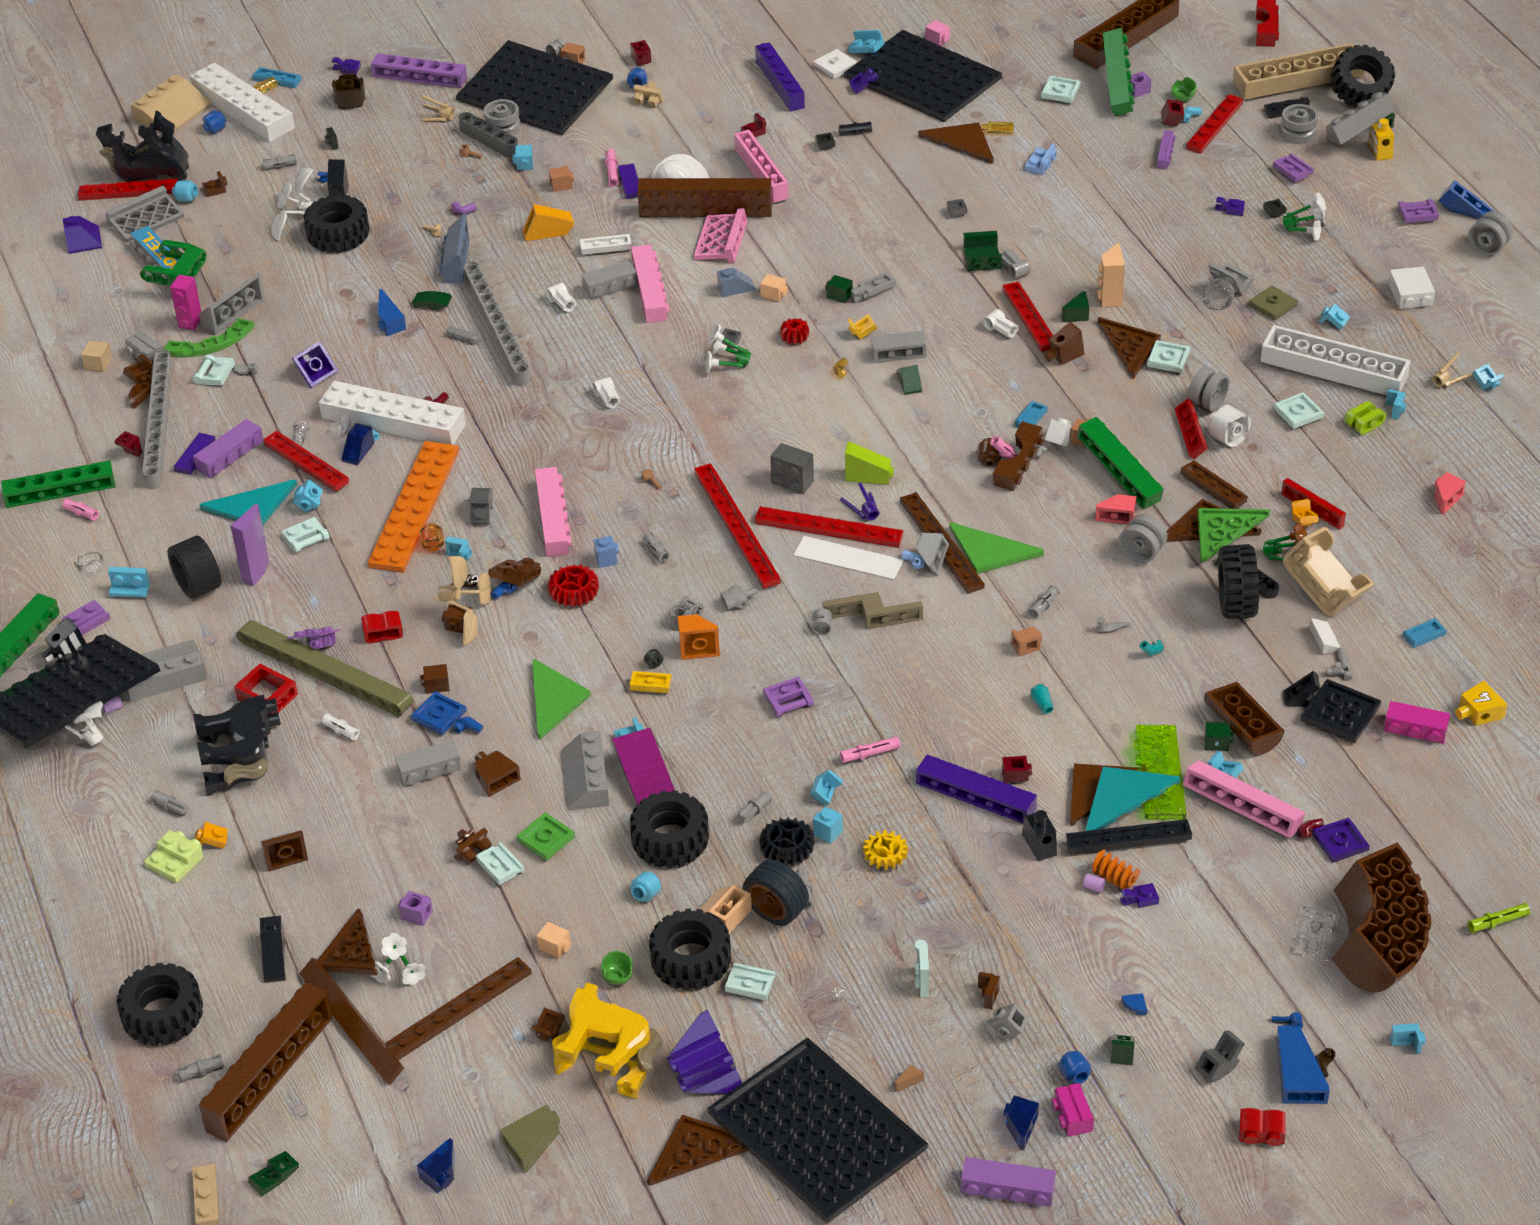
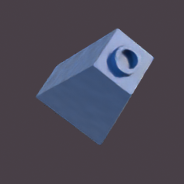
(1298, 1069)

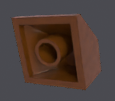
(284, 850)

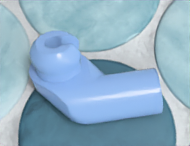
(915, 558)

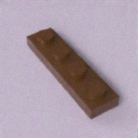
(1214, 484)

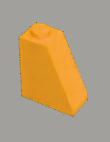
(547, 223)

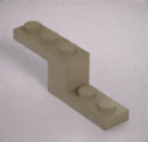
(873, 611)

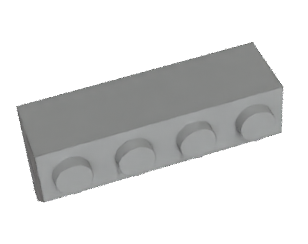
(1360, 118)
(233, 305)
(585, 772)

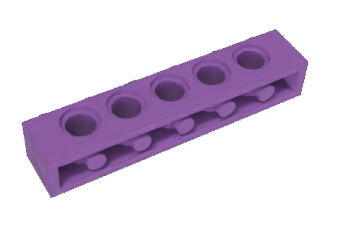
(419, 70)

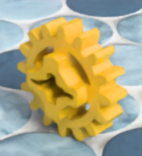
(885, 849)

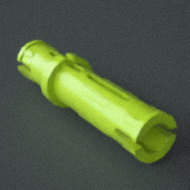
(1490, 920)

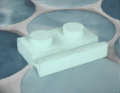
(499, 863)
(750, 981)

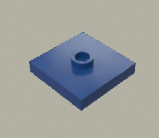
(438, 713)

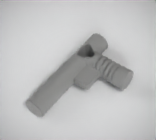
(1341, 667)

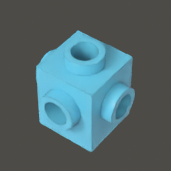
(307, 496)

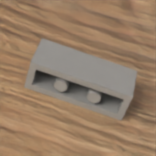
(609, 279)
(898, 346)
(428, 763)

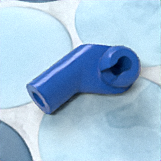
(503, 588)

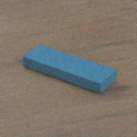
(283, 78)

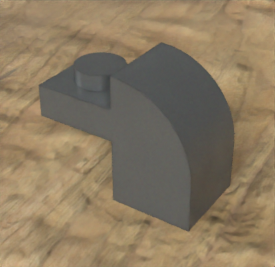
(481, 502)
(1222, 1059)

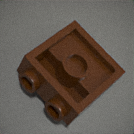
(515, 572)

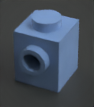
(605, 551)

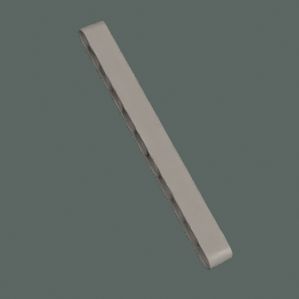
(497, 324)
(157, 419)

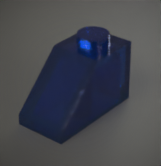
(357, 444)
(1021, 1119)
(439, 1167)

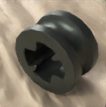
(653, 658)

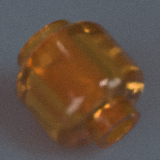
(431, 536)

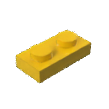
(650, 682)

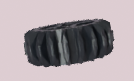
(782, 841)

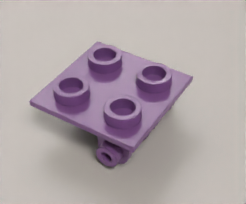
(318, 637)

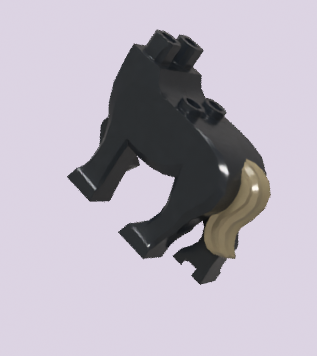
(148, 158)
(248, 728)

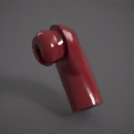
(442, 398)
(1309, 825)

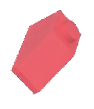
(1448, 491)
(1116, 509)

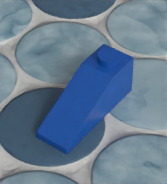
(1462, 201)
(390, 317)

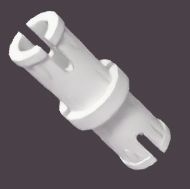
(331, 722)

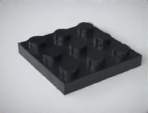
(1341, 710)

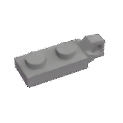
(872, 286)

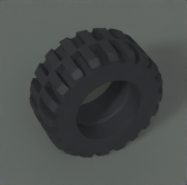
(1366, 59)
(336, 223)
(1238, 581)
(675, 847)
(690, 928)
(163, 1024)

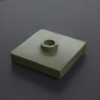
(1273, 302)

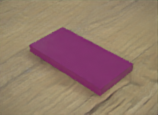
(642, 764)

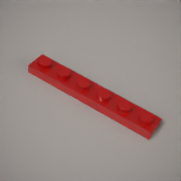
(1214, 123)
(123, 190)
(1028, 314)
(306, 461)

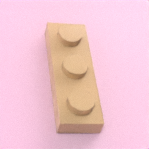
(206, 1195)

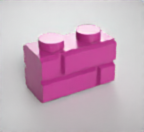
(1073, 1110)

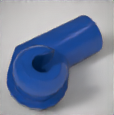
(466, 723)

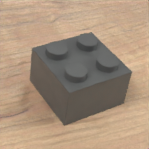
(792, 468)

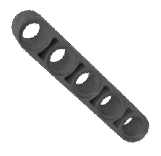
(487, 134)

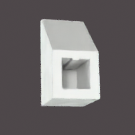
(1059, 432)

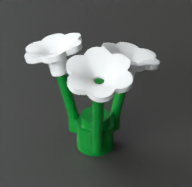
(1291, 221)
(742, 355)

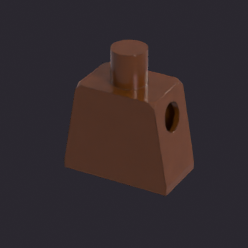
(1065, 345)
(495, 772)

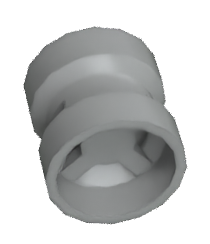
(555, 47)
(821, 621)

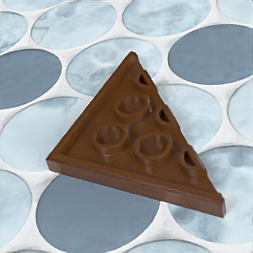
(961, 137)
(1129, 343)
(1187, 526)
(1084, 788)
(350, 949)
(693, 1147)

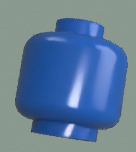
(637, 76)
(214, 122)
(1074, 1067)

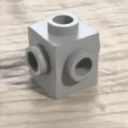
(1009, 1021)

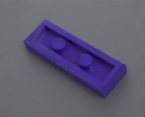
(629, 180)
(186, 461)

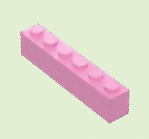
(760, 164)
(649, 283)
(552, 513)
(1243, 798)

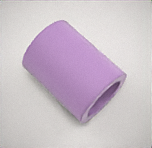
(112, 705)
(1094, 883)

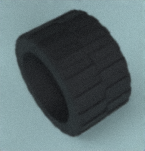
(194, 566)

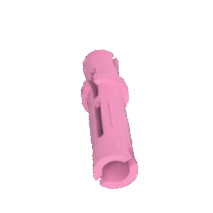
(611, 163)
(861, 752)

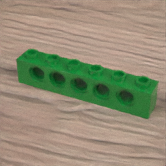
(58, 484)

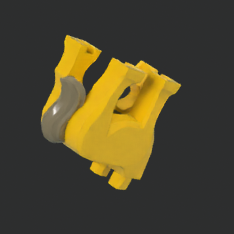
(608, 1031)

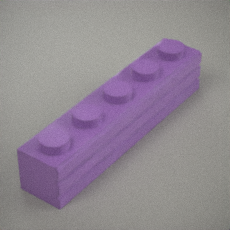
(1166, 149)

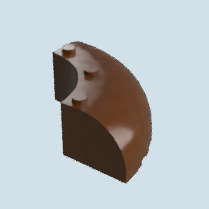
(1385, 919)

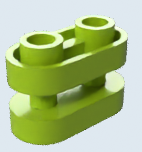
(1365, 417)

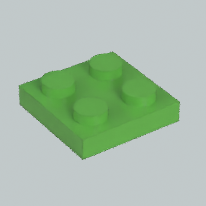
(545, 836)

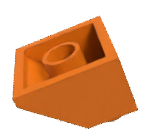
(697, 637)

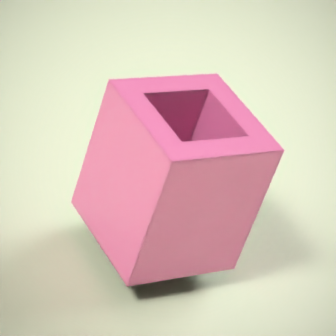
(937, 33)

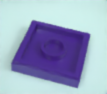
(1340, 840)

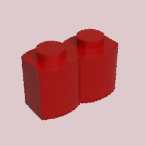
(382, 626)
(1262, 1126)

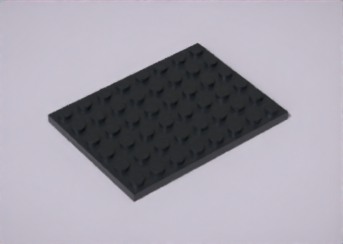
(925, 75)
(543, 85)
(68, 687)
(817, 1129)

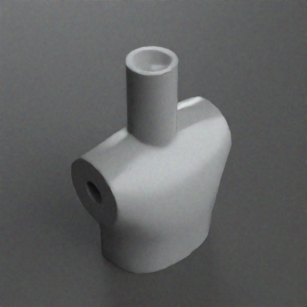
(736, 597)

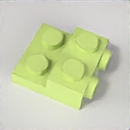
(174, 856)

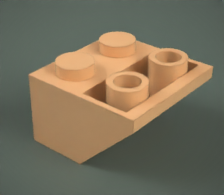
(730, 905)

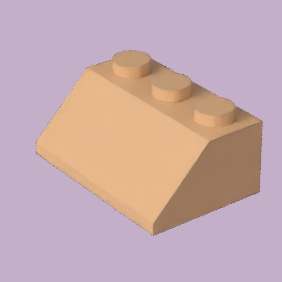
(1111, 278)

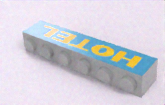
(147, 245)

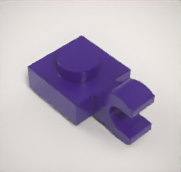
(348, 66)
(861, 80)
(1232, 206)
(1142, 895)

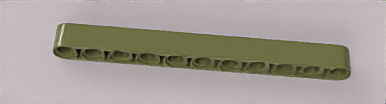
(325, 668)

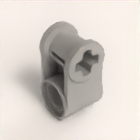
(684, 607)

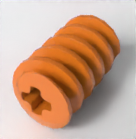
(1114, 872)

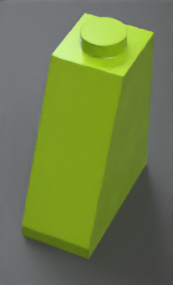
(866, 466)

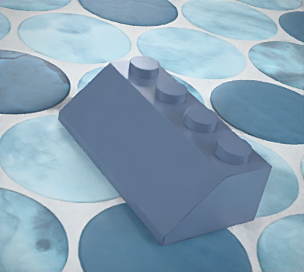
(455, 251)

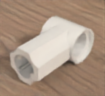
(560, 295)
(997, 321)
(606, 390)

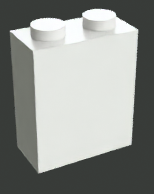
(1411, 287)

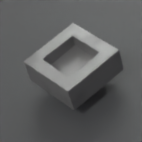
(957, 207)
(732, 335)

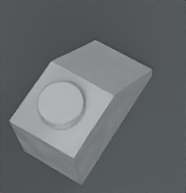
(933, 550)

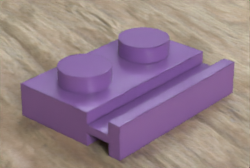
(1293, 167)
(88, 616)

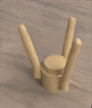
(444, 111)
(1442, 376)

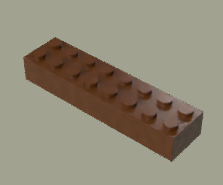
(1136, 21)
(704, 196)
(265, 1062)

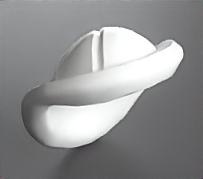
(679, 167)

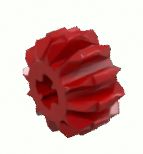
(794, 331)

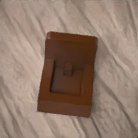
(137, 370)
(548, 1024)

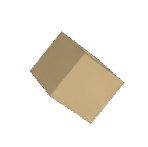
(96, 356)

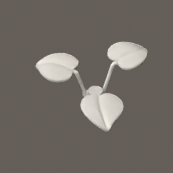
(302, 204)
(89, 730)

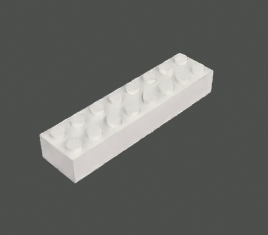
(243, 102)
(1334, 360)
(393, 413)

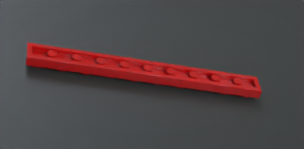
(737, 526)

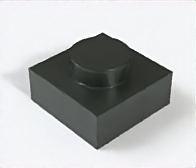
(331, 138)
(825, 140)
(1274, 207)

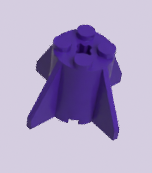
(703, 1059)

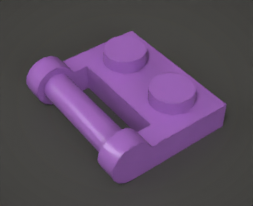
(1418, 211)
(785, 692)

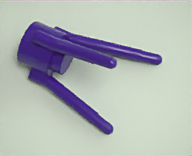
(869, 508)

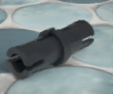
(855, 128)

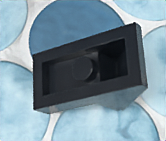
(1302, 691)

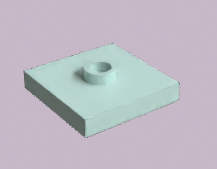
(1060, 89)
(1168, 356)
(1298, 410)

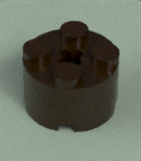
(348, 91)

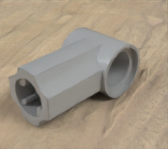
(1014, 264)

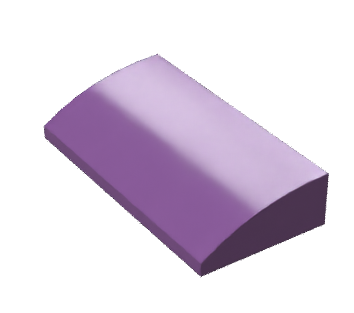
(250, 545)

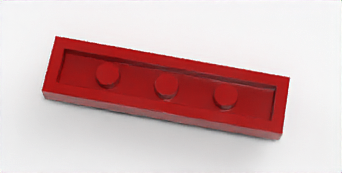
(1190, 428)
(1324, 509)

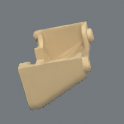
(1323, 574)

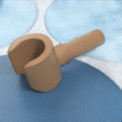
(466, 152)
(648, 475)

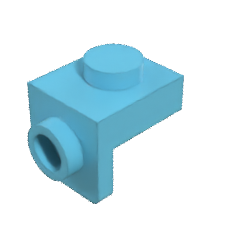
(1335, 315)
(1486, 377)
(1396, 399)
(458, 547)
(1228, 767)
(824, 786)
(1407, 1034)

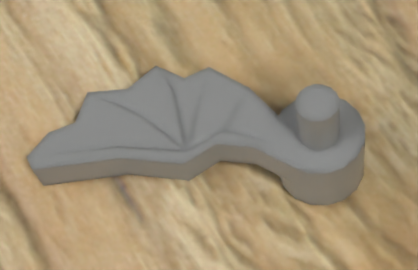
(242, 369)

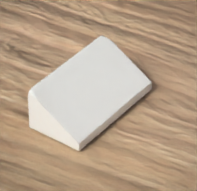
(1324, 636)

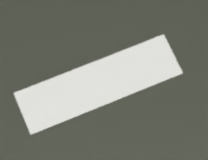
(848, 557)

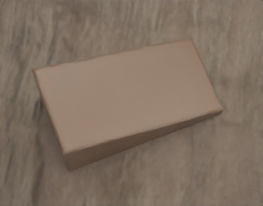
(908, 1078)

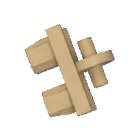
(648, 92)

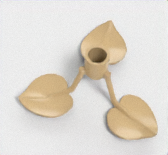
(452, 593)

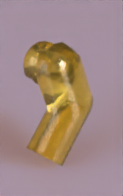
(839, 367)

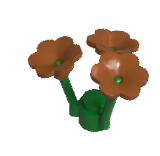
(1273, 548)

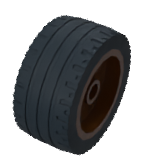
(776, 892)

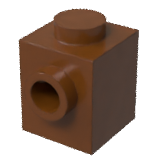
(454, 618)
(435, 678)

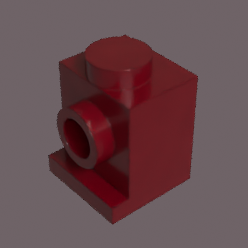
(1016, 769)

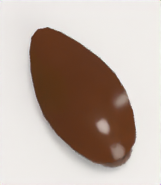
(140, 391)

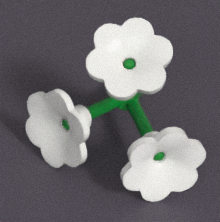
(394, 948)

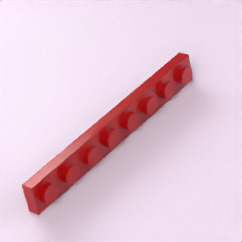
(829, 527)

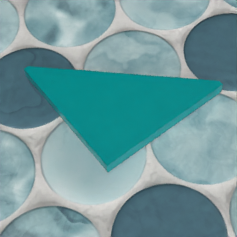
(267, 498)
(1123, 792)

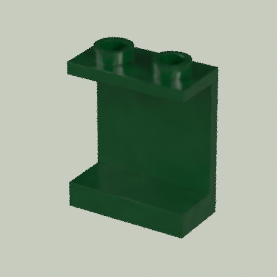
(982, 251)

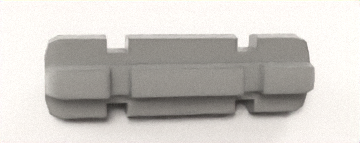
(462, 334)

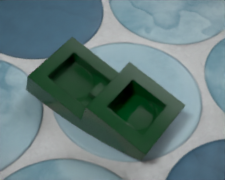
(433, 298)
(276, 1172)

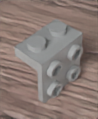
(1238, 278)

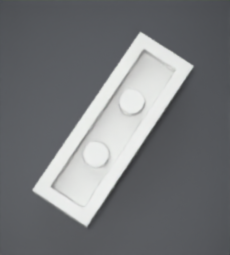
(605, 244)

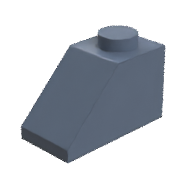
(733, 282)

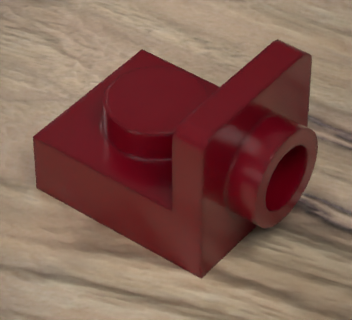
(757, 127)
(130, 443)

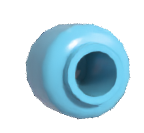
(185, 191)
(645, 886)

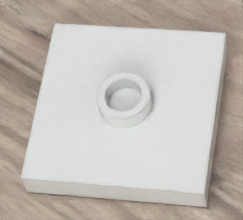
(834, 63)

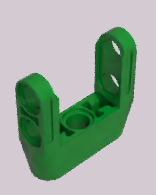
(188, 264)

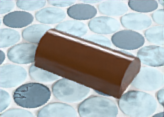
(1245, 717)

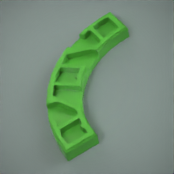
(211, 344)

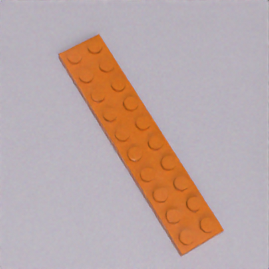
(413, 507)

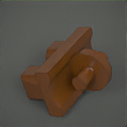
(468, 842)

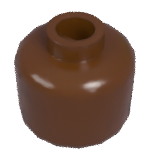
(987, 453)

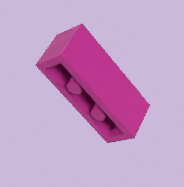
(186, 302)
(1416, 722)

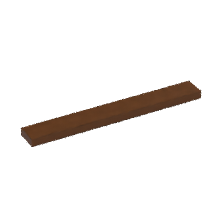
(953, 558)
(458, 1008)
(353, 1022)

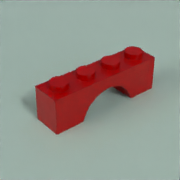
(1267, 32)

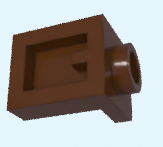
(216, 186)
(990, 988)

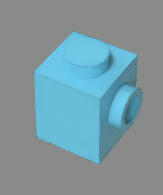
(523, 157)
(827, 824)

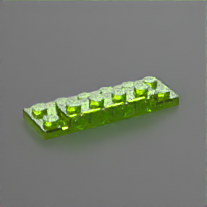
(1160, 754)

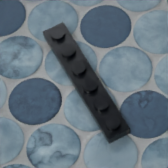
(1128, 836)

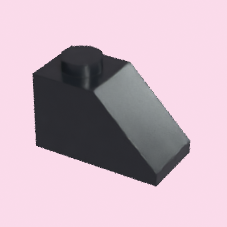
(337, 177)

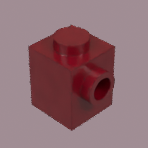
(640, 52)
(1172, 112)

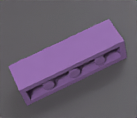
(228, 448)
(1008, 1181)

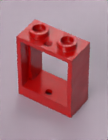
(284, 694)

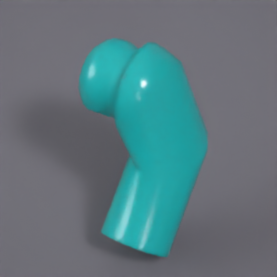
(1154, 649)

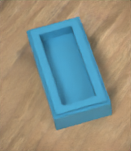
(1032, 414)
(1424, 633)

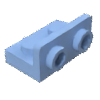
(1041, 160)

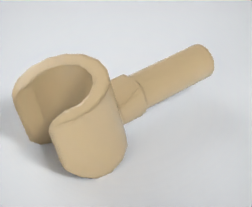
(435, 230)

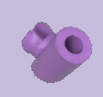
(456, 208)

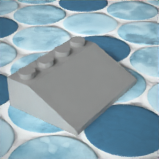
(179, 667)

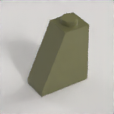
(530, 1136)

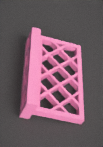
(733, 237)

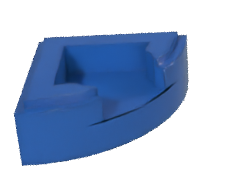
(1135, 1003)

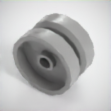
(503, 115)
(1299, 123)
(1491, 233)
(1209, 388)
(1142, 538)

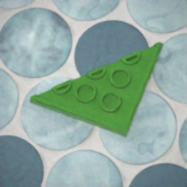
(1224, 526)
(991, 551)
(554, 697)

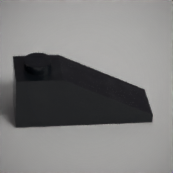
(272, 948)

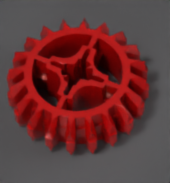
(573, 585)

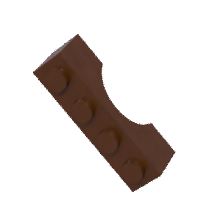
(1010, 472)

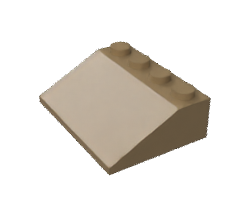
(174, 99)

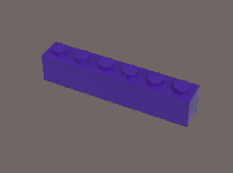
(780, 76)
(975, 789)

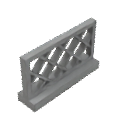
(139, 206)

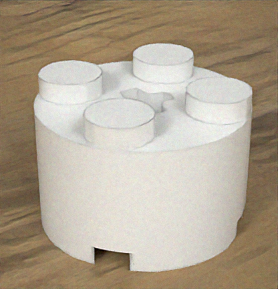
(1229, 425)

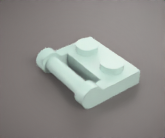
(218, 373)
(305, 534)
(922, 968)

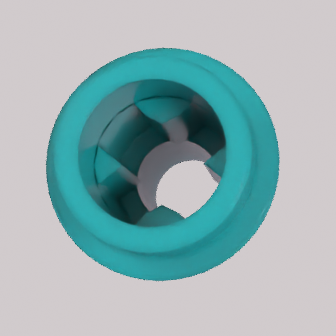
(1041, 696)

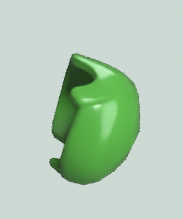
(1184, 89)
(616, 968)

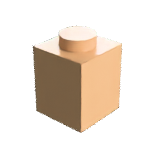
(773, 288)
(553, 940)

